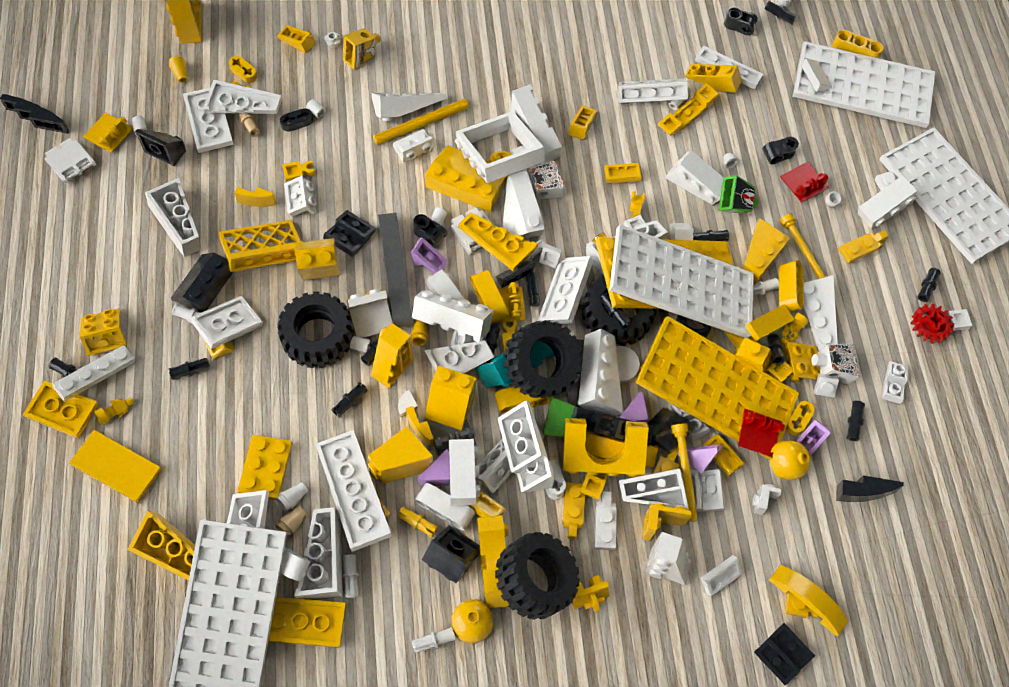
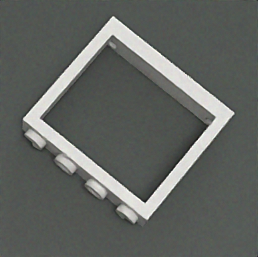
(507, 165)

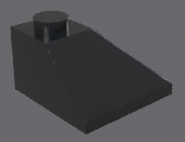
(161, 145)

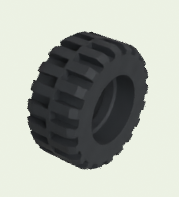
(307, 309)
(597, 318)
(565, 352)
(518, 586)

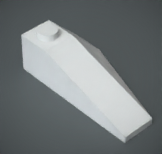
(521, 207)

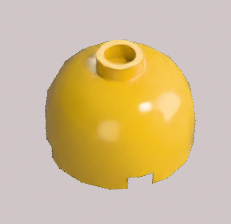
(790, 460)
(472, 621)

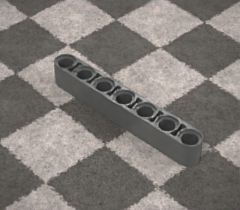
(395, 270)

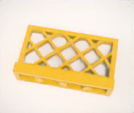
(264, 255)

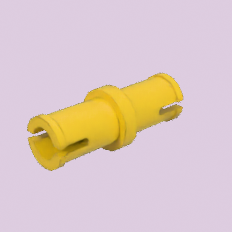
(417, 521)

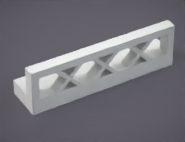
(653, 90)
(497, 469)

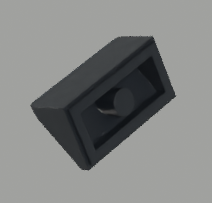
(509, 276)

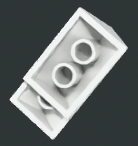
(525, 449)
(249, 509)

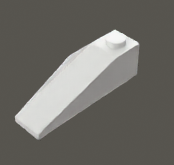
(395, 105)

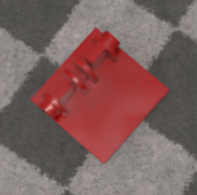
(805, 181)
(759, 432)

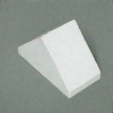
(681, 231)

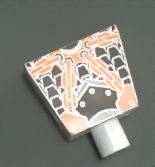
(546, 181)
(838, 361)

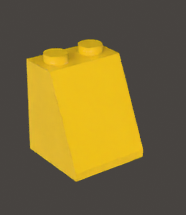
(317, 259)
(450, 397)
(399, 458)

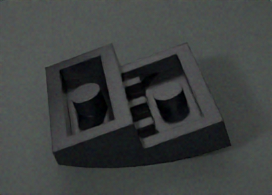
(350, 233)
(663, 433)
(784, 654)

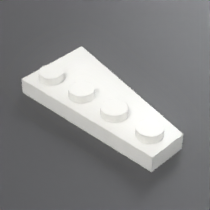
(239, 99)
(821, 311)

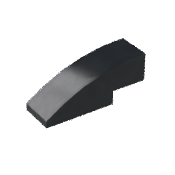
(866, 489)

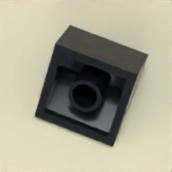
(451, 553)

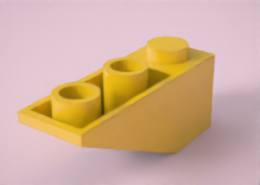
(720, 77)

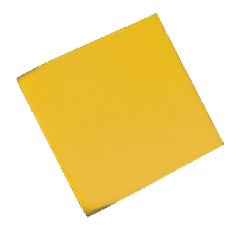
(221, 350)

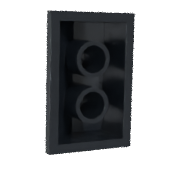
(203, 282)

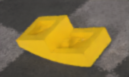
(258, 198)
(421, 429)

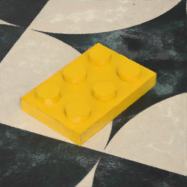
(67, 416)
(265, 465)

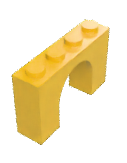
(628, 461)

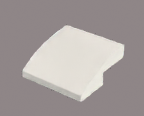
(707, 490)

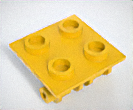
(108, 132)
(514, 302)
(799, 358)

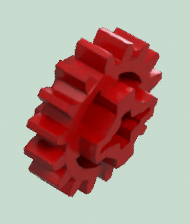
(932, 323)

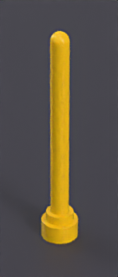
(788, 222)
(680, 432)

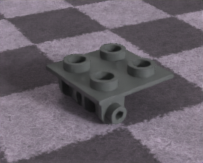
(443, 433)

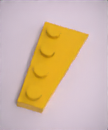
(505, 246)

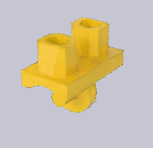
(592, 596)

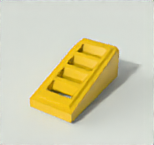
(295, 40)
(581, 123)

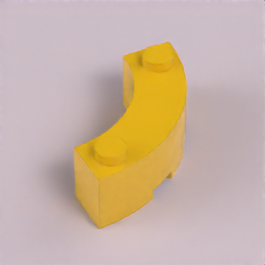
(492, 543)

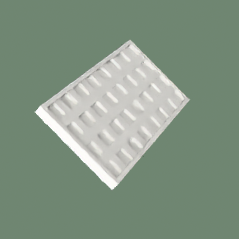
(868, 85)
(952, 194)
(682, 281)
(228, 606)

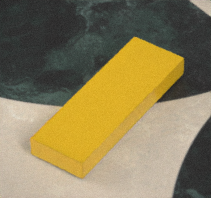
(769, 322)

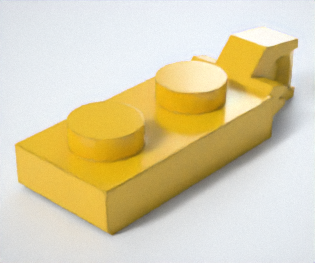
(862, 246)
(573, 509)

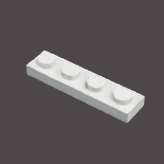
(749, 76)
(93, 373)

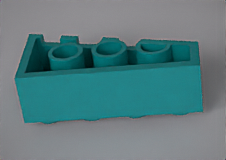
(495, 373)

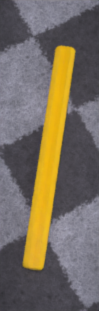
(420, 121)

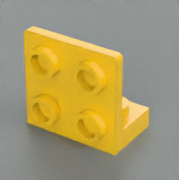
(102, 332)
(660, 514)

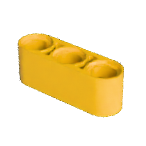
(857, 44)
(791, 285)
(489, 294)
(512, 397)

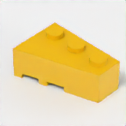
(764, 249)
(391, 355)

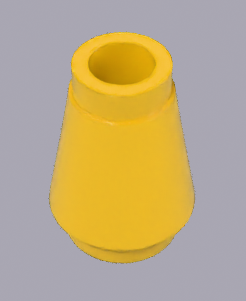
(178, 67)
(419, 334)

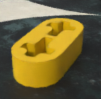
(240, 71)
(804, 420)

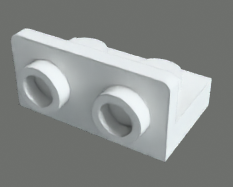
(414, 145)
(299, 196)

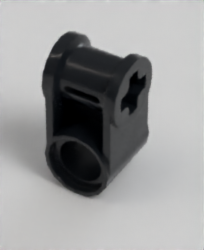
(739, 20)
(780, 150)
(430, 232)

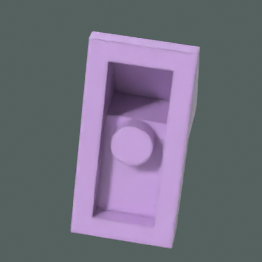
(426, 255)

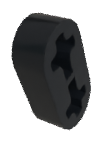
(296, 120)

